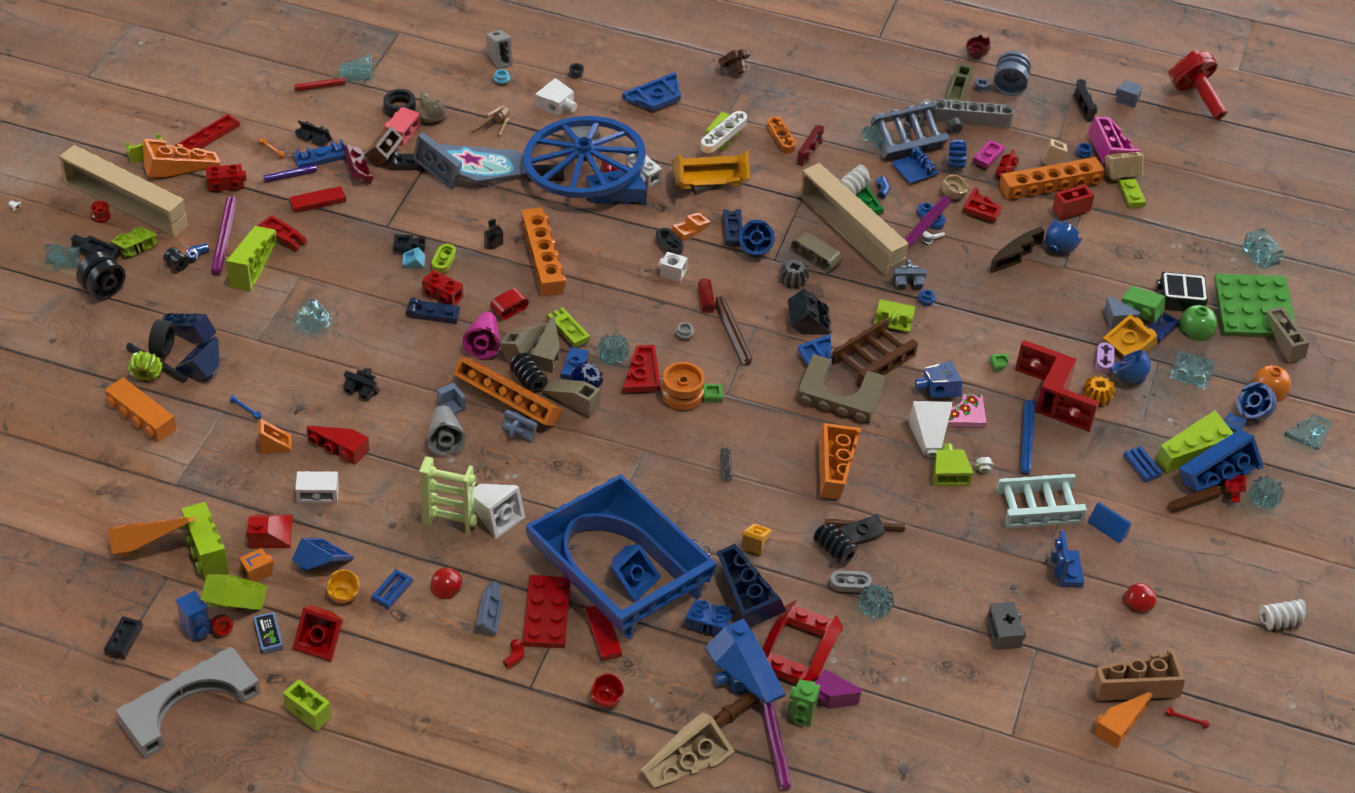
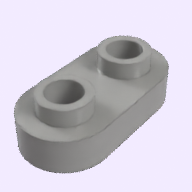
(850, 581)

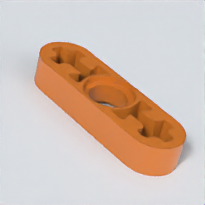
(787, 148)

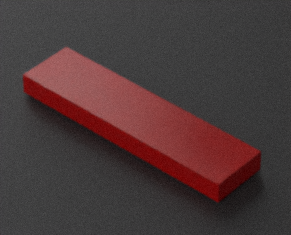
(210, 133)

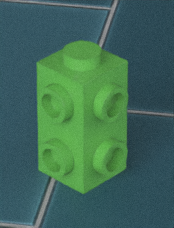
(803, 702)

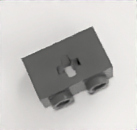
(1006, 625)

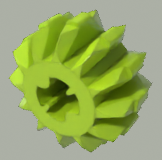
(145, 366)

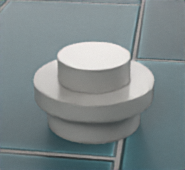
(685, 330)

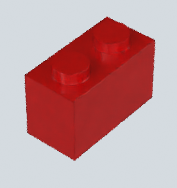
(1073, 201)

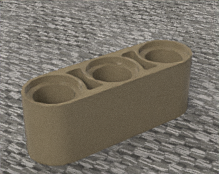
(816, 251)

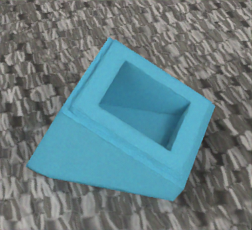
(413, 259)

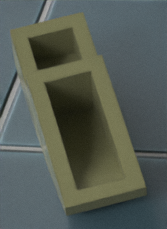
(960, 82)

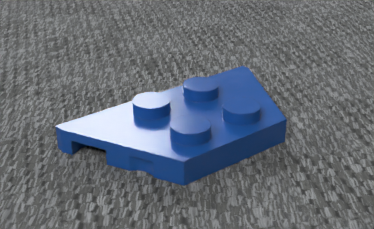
(655, 93)

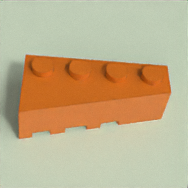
(836, 453)

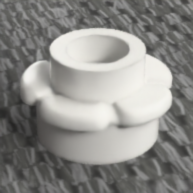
(984, 464)

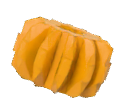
(1099, 389)

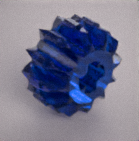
(587, 373)

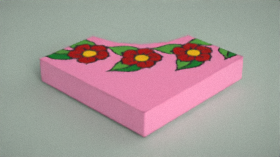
(969, 412)

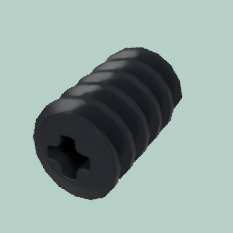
(528, 372)
(835, 543)

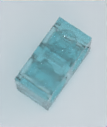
(1192, 369)

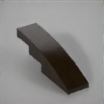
(1013, 251)

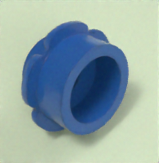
(1084, 150)
(926, 297)

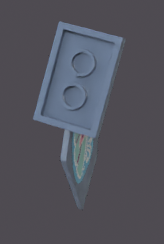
(469, 162)

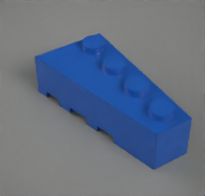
(1223, 461)

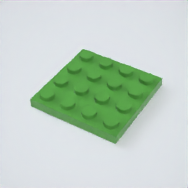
(1245, 300)

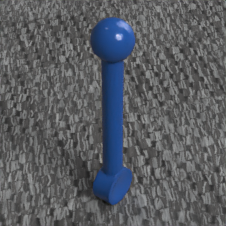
(257, 415)

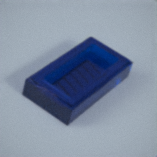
(1164, 326)

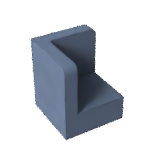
(452, 397)

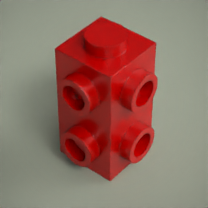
(225, 177)
(442, 288)

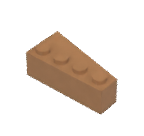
(1156, 674)

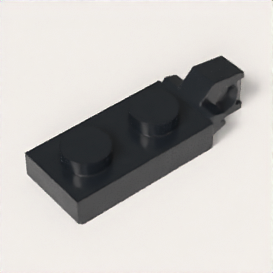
(90, 245)

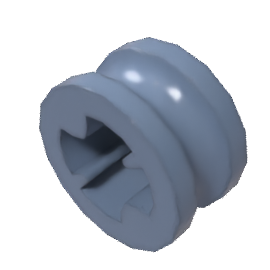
(981, 85)

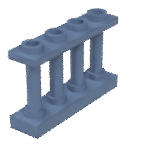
(892, 150)

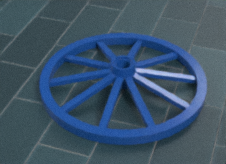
(583, 151)

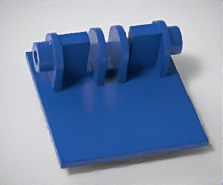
(915, 166)
(709, 614)

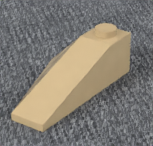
(692, 749)

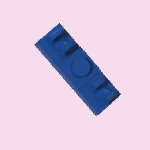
(320, 155)

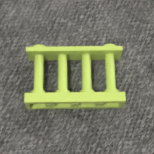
(430, 499)

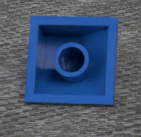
(318, 554)
(634, 571)

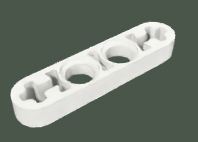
(706, 145)

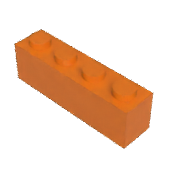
(140, 409)

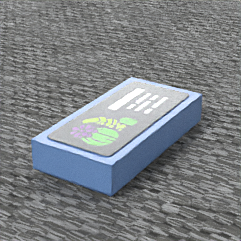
(268, 633)

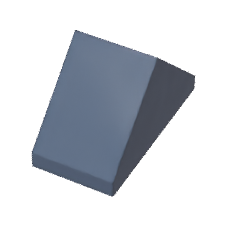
(1118, 311)

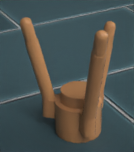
(499, 115)

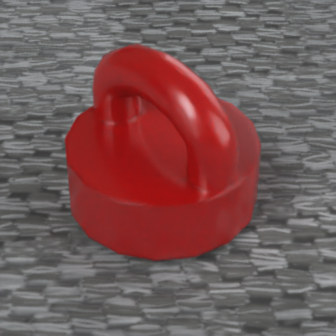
(221, 625)

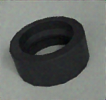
(398, 95)
(161, 338)

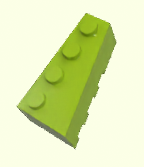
(250, 258)
(1192, 442)
(205, 541)

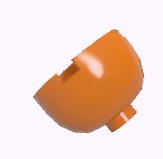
(1276, 379)

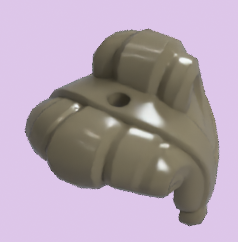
(431, 110)

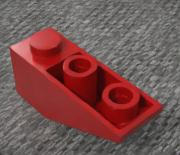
(340, 441)

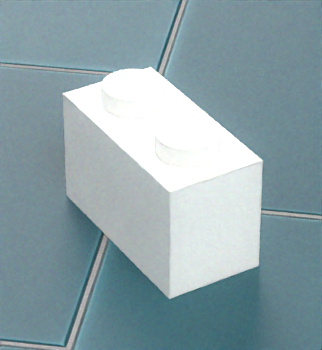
(317, 487)

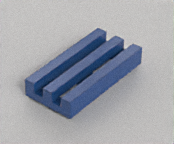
(1145, 463)
(402, 585)

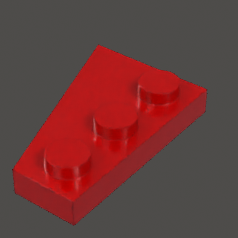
(644, 371)

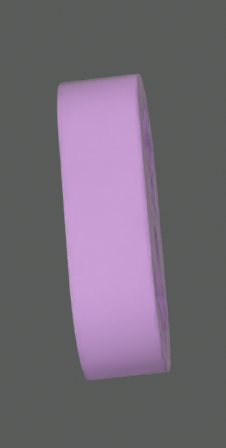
(1101, 357)

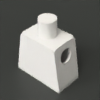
(555, 98)

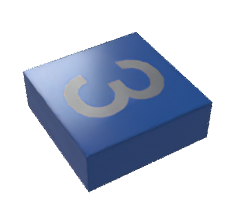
(1235, 422)

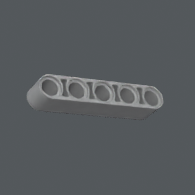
(973, 113)

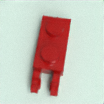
(284, 233)

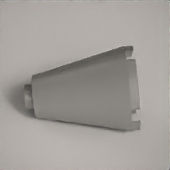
(445, 432)

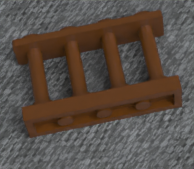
(881, 366)

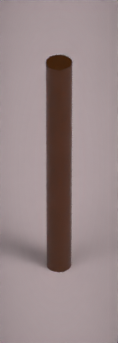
(887, 525)

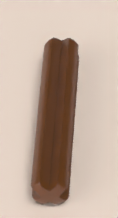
(1194, 499)

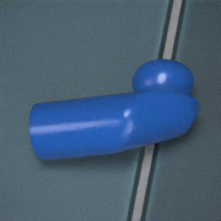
(194, 251)

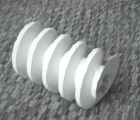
(856, 179)
(1283, 614)

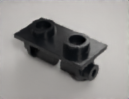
(307, 129)

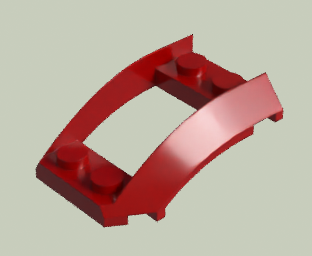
(811, 622)

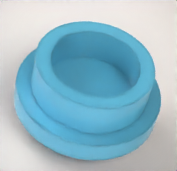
(501, 76)

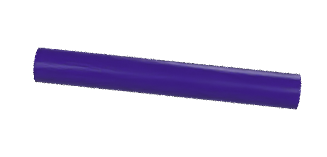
(289, 173)

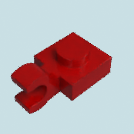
(1236, 486)

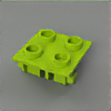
(130, 241)
(898, 314)

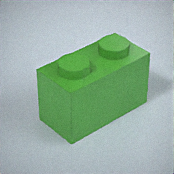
(1148, 303)

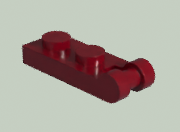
(810, 145)
(357, 164)

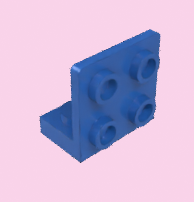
(1067, 564)

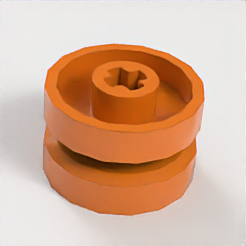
(683, 386)

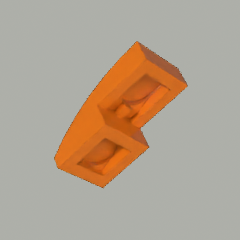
(693, 225)

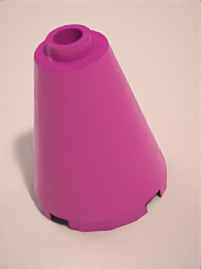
(482, 337)

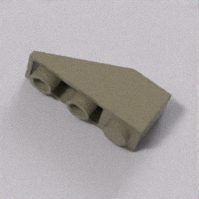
(520, 340)
(547, 348)
(574, 394)

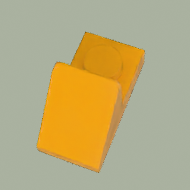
(755, 538)

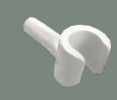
(929, 238)

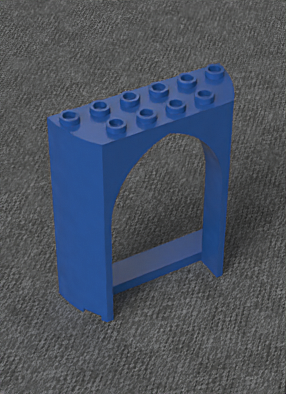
(623, 510)

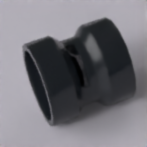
(176, 259)

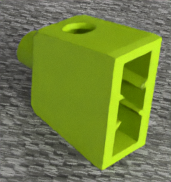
(951, 467)

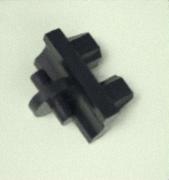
(363, 380)

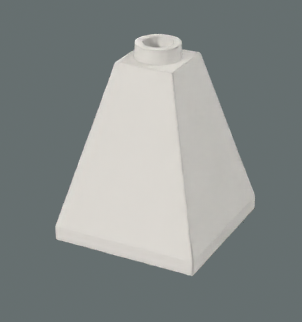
(929, 424)
(498, 507)

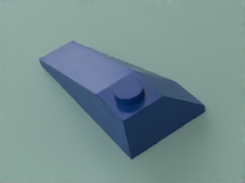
(741, 655)

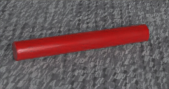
(318, 84)

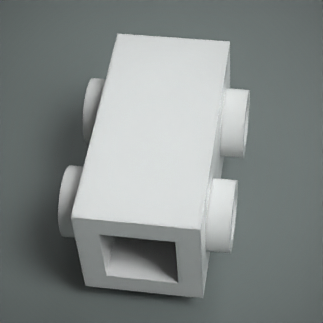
(650, 174)

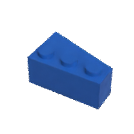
(634, 192)

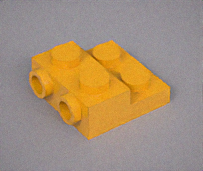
(1131, 336)

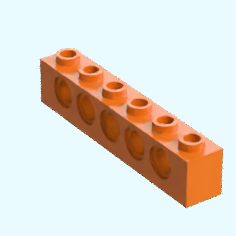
(1051, 178)
(543, 251)
(507, 391)

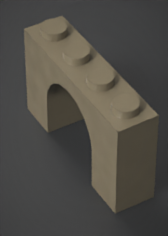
(858, 406)

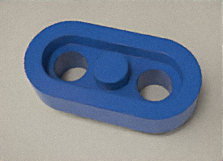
(923, 209)

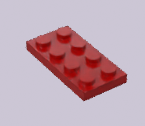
(546, 612)

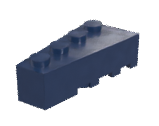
(751, 591)

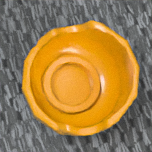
(342, 586)

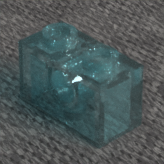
(1262, 248)

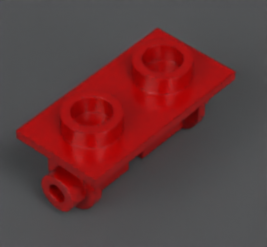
(1007, 164)

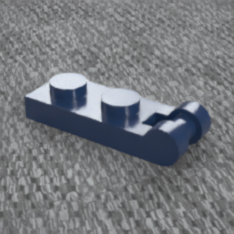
(732, 226)
(432, 311)

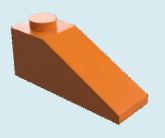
(1120, 719)

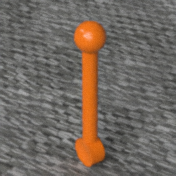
(263, 142)

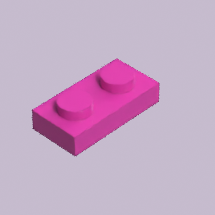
(988, 154)

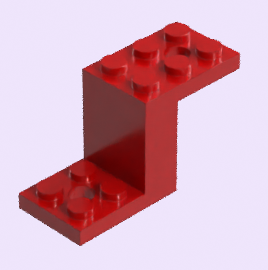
(1055, 398)

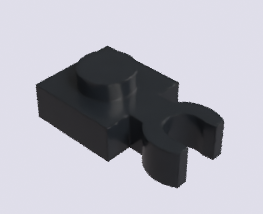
(405, 243)

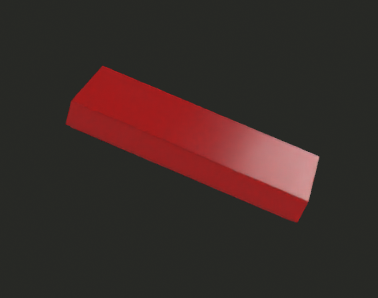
(317, 199)
(603, 634)

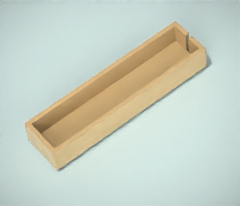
(124, 191)
(853, 219)

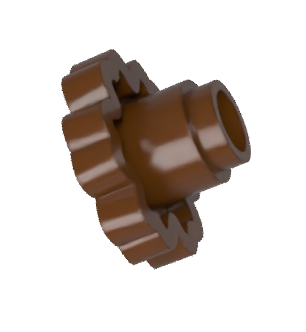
(735, 61)

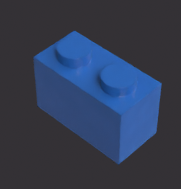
(193, 616)

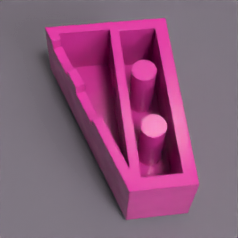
(1108, 138)

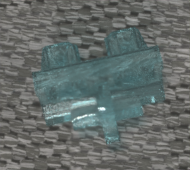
(875, 134)
(62, 255)

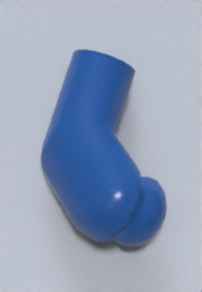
(885, 187)

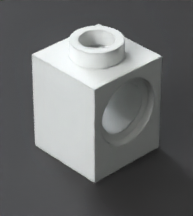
(673, 266)

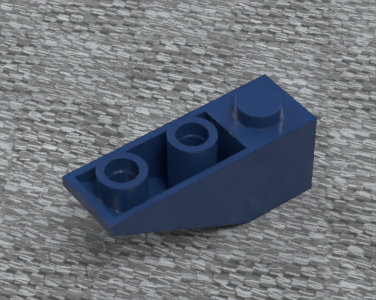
(191, 327)

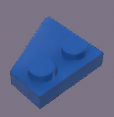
(818, 347)

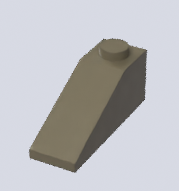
(1288, 335)

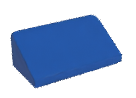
(1109, 522)

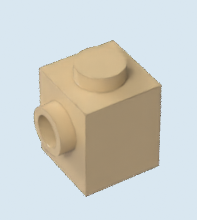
(1054, 152)

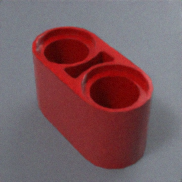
(509, 303)

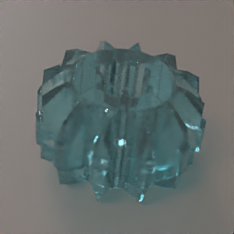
(613, 348)
(1266, 492)
(876, 600)

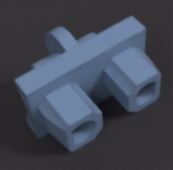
(909, 273)
(519, 425)

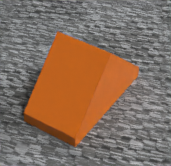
(273, 439)

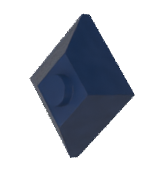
(201, 361)

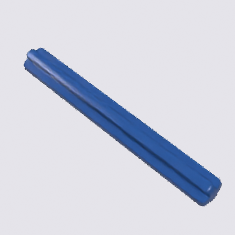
(1027, 437)

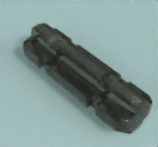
(726, 463)

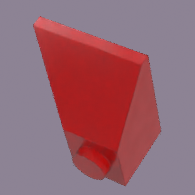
(269, 531)
(318, 632)

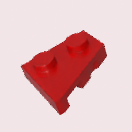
(982, 207)

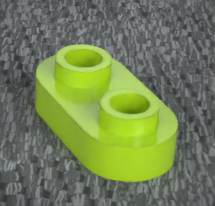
(444, 258)

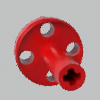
(1194, 72)

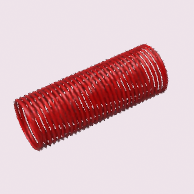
(702, 295)

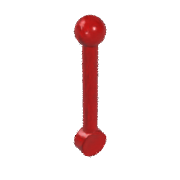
(1170, 712)

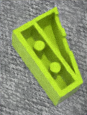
(233, 592)

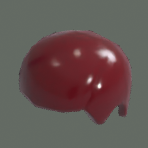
(978, 46)

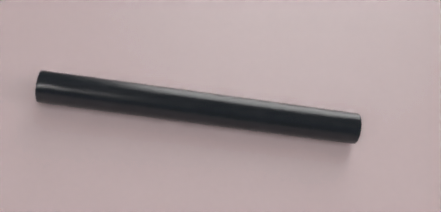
(165, 367)

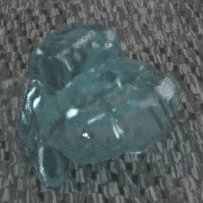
(313, 316)

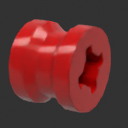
(100, 211)

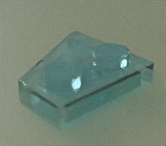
(357, 69)
(1310, 431)

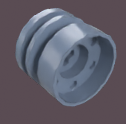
(1012, 73)

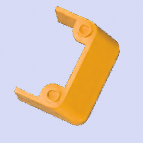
(711, 170)

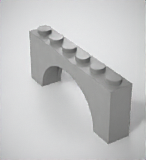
(220, 673)

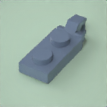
(490, 609)

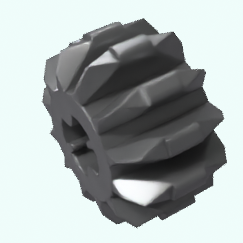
(794, 273)

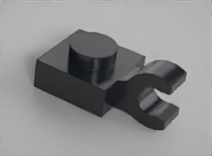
(493, 236)

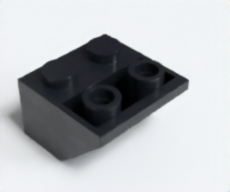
(809, 314)

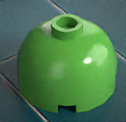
(1198, 322)

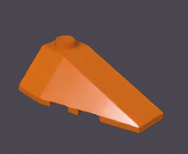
(169, 160)
(134, 536)

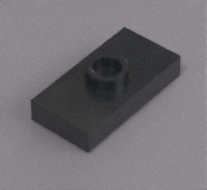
(545, 168)
(863, 529)
(123, 637)

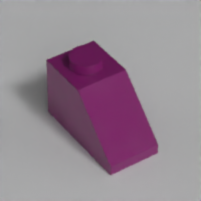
(836, 691)

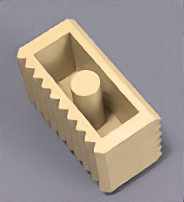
(1124, 165)

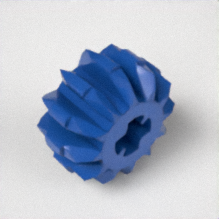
(957, 153)

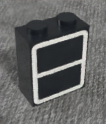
(1182, 290)

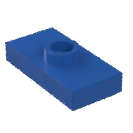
(574, 357)

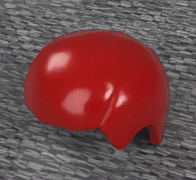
(446, 583)
(1140, 598)
(607, 690)

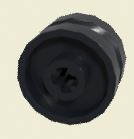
(100, 275)

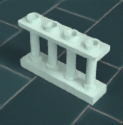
(1036, 515)

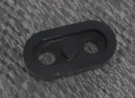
(669, 241)

